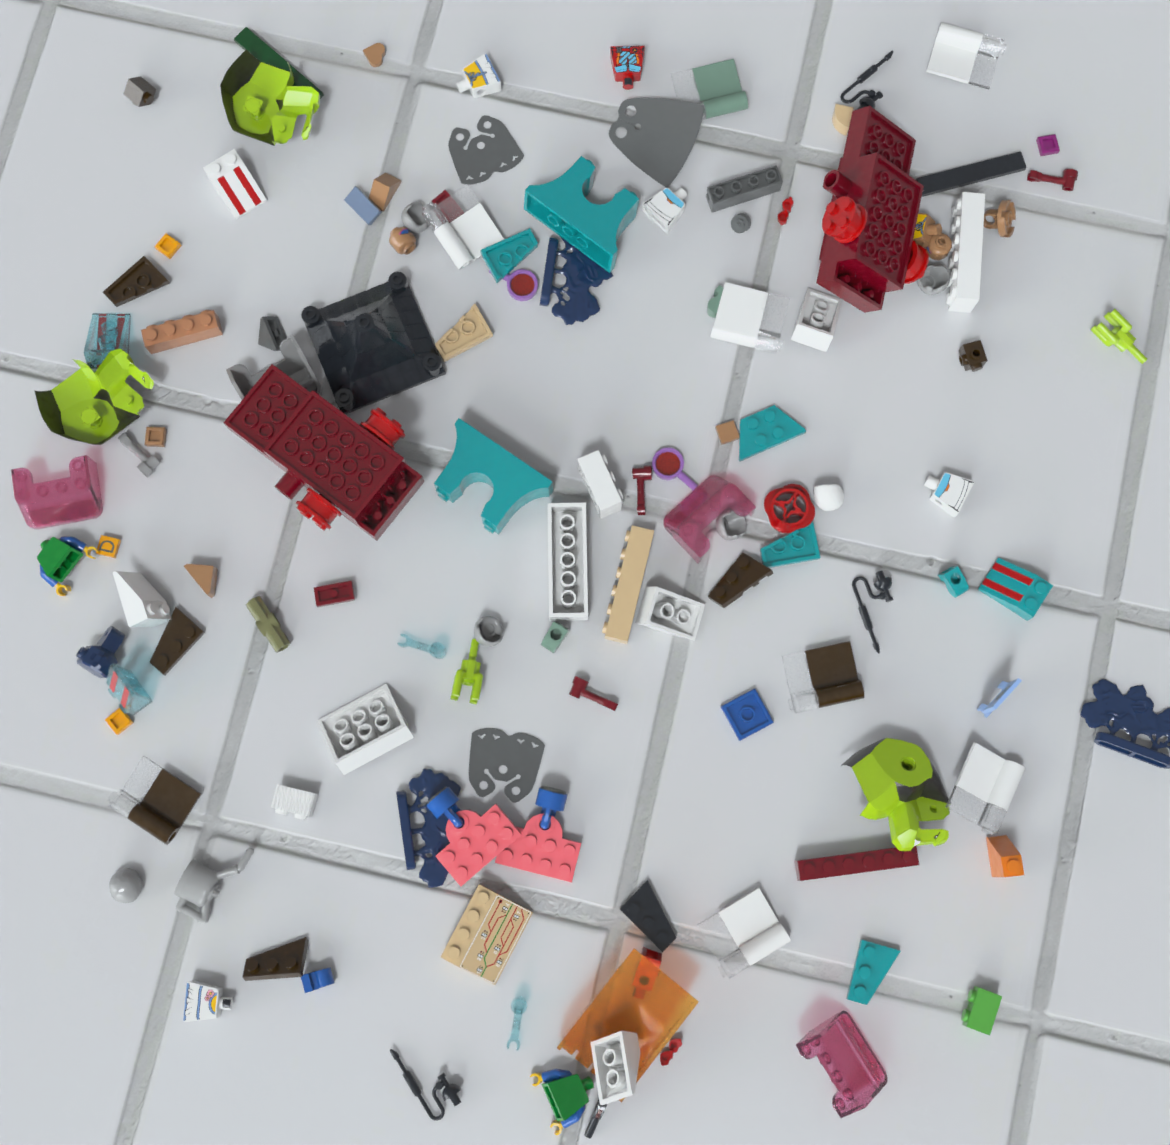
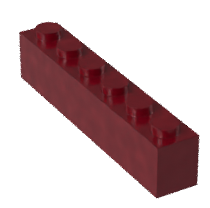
(855, 863)

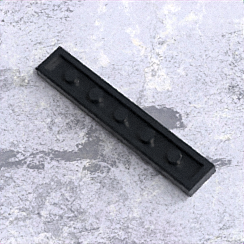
(972, 173)

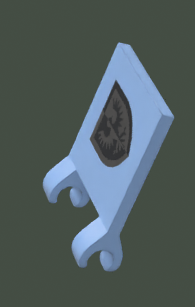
(1006, 688)

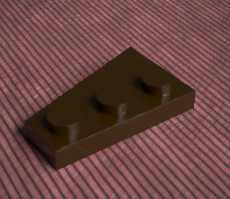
(135, 282)
(175, 641)
(278, 963)

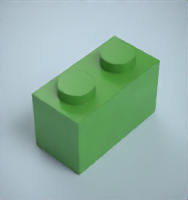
(981, 1010)

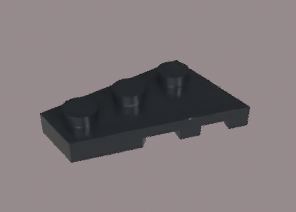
(649, 917)

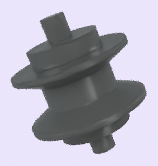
(740, 223)

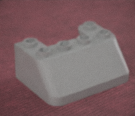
(293, 365)

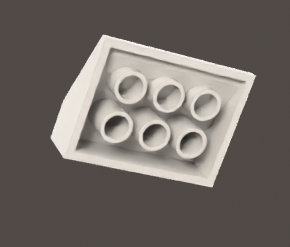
(364, 729)

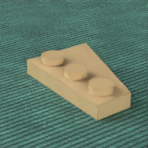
(464, 335)

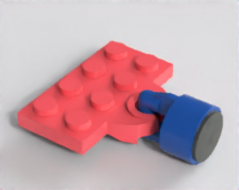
(472, 837)
(541, 844)

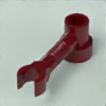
(1067, 180)
(641, 474)
(579, 689)

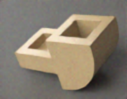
(841, 118)

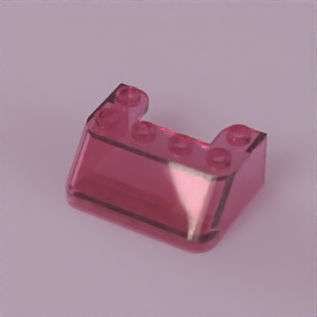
(59, 500)
(700, 509)
(847, 1061)

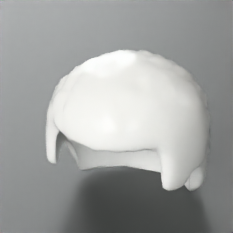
(828, 496)

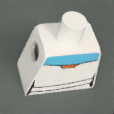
(666, 208)
(949, 491)

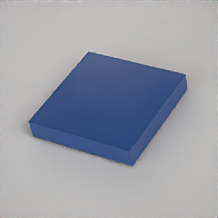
(747, 714)

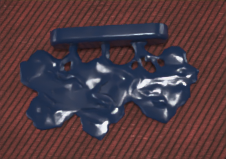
(580, 275)
(1134, 715)
(433, 830)

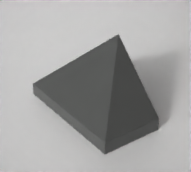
(271, 333)

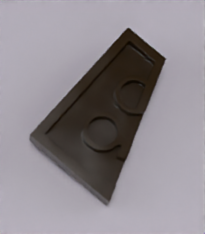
(740, 577)

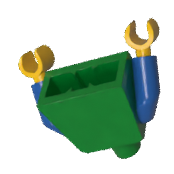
(59, 558)
(565, 1094)

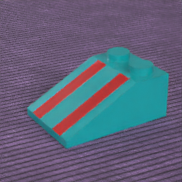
(1015, 588)

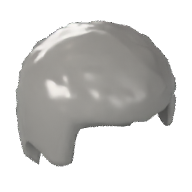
(413, 218)
(934, 280)
(730, 525)
(488, 631)
(125, 885)

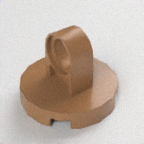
(1003, 218)

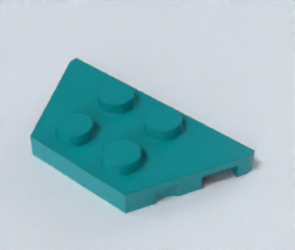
(766, 431)

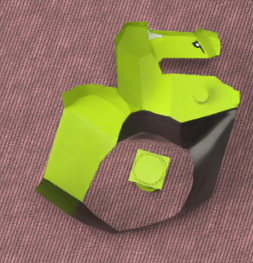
(264, 101)
(94, 404)
(902, 787)

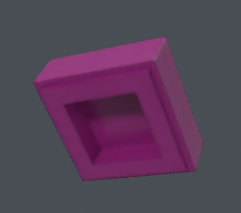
(1048, 145)

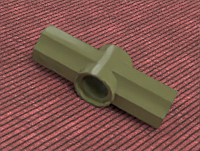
(268, 624)

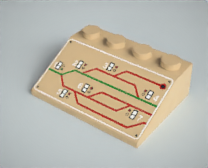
(486, 934)

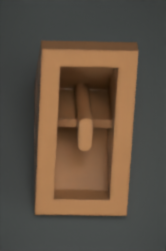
(383, 190)
(205, 577)

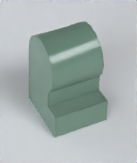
(713, 303)
(555, 636)

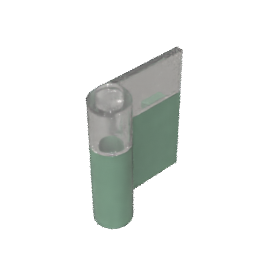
(712, 86)

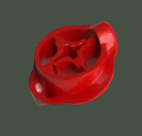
(796, 491)

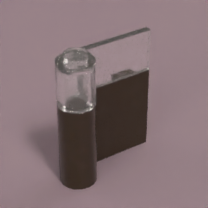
(822, 677)
(155, 800)

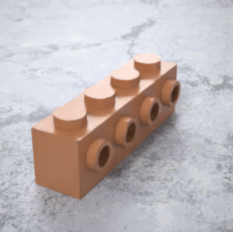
(182, 331)

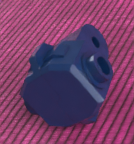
(100, 657)

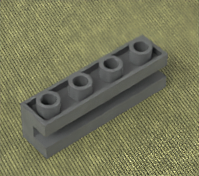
(744, 189)

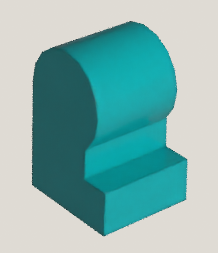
(954, 581)

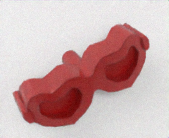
(787, 204)
(666, 1056)

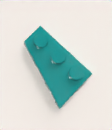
(508, 253)
(792, 549)
(869, 970)

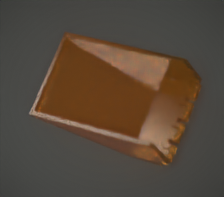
(632, 1000)

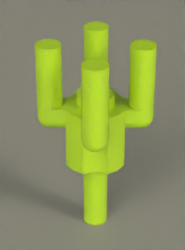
(1118, 335)
(469, 675)

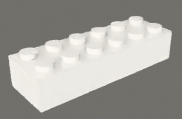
(966, 252)
(567, 561)

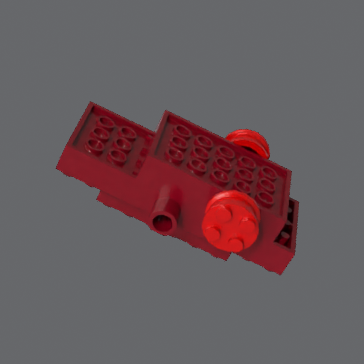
(871, 215)
(340, 463)

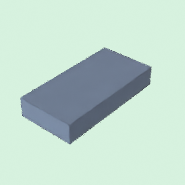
(362, 205)

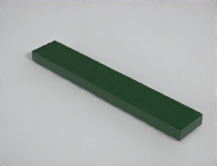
(260, 50)

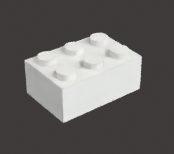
(600, 484)

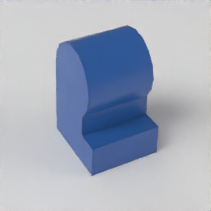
(317, 979)

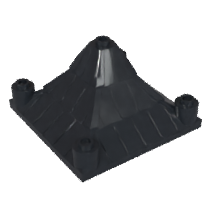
(373, 344)

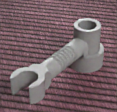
(147, 464)

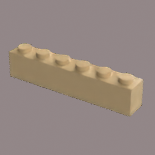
(629, 584)

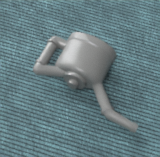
(201, 885)

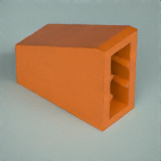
(1004, 857)

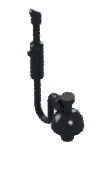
(866, 101)
(882, 584)
(450, 1090)

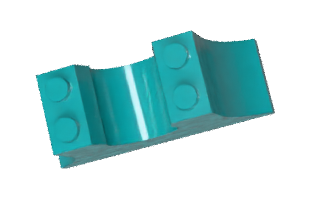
(584, 225)
(483, 460)

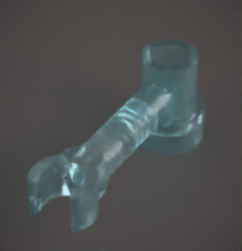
(432, 649)
(518, 1011)

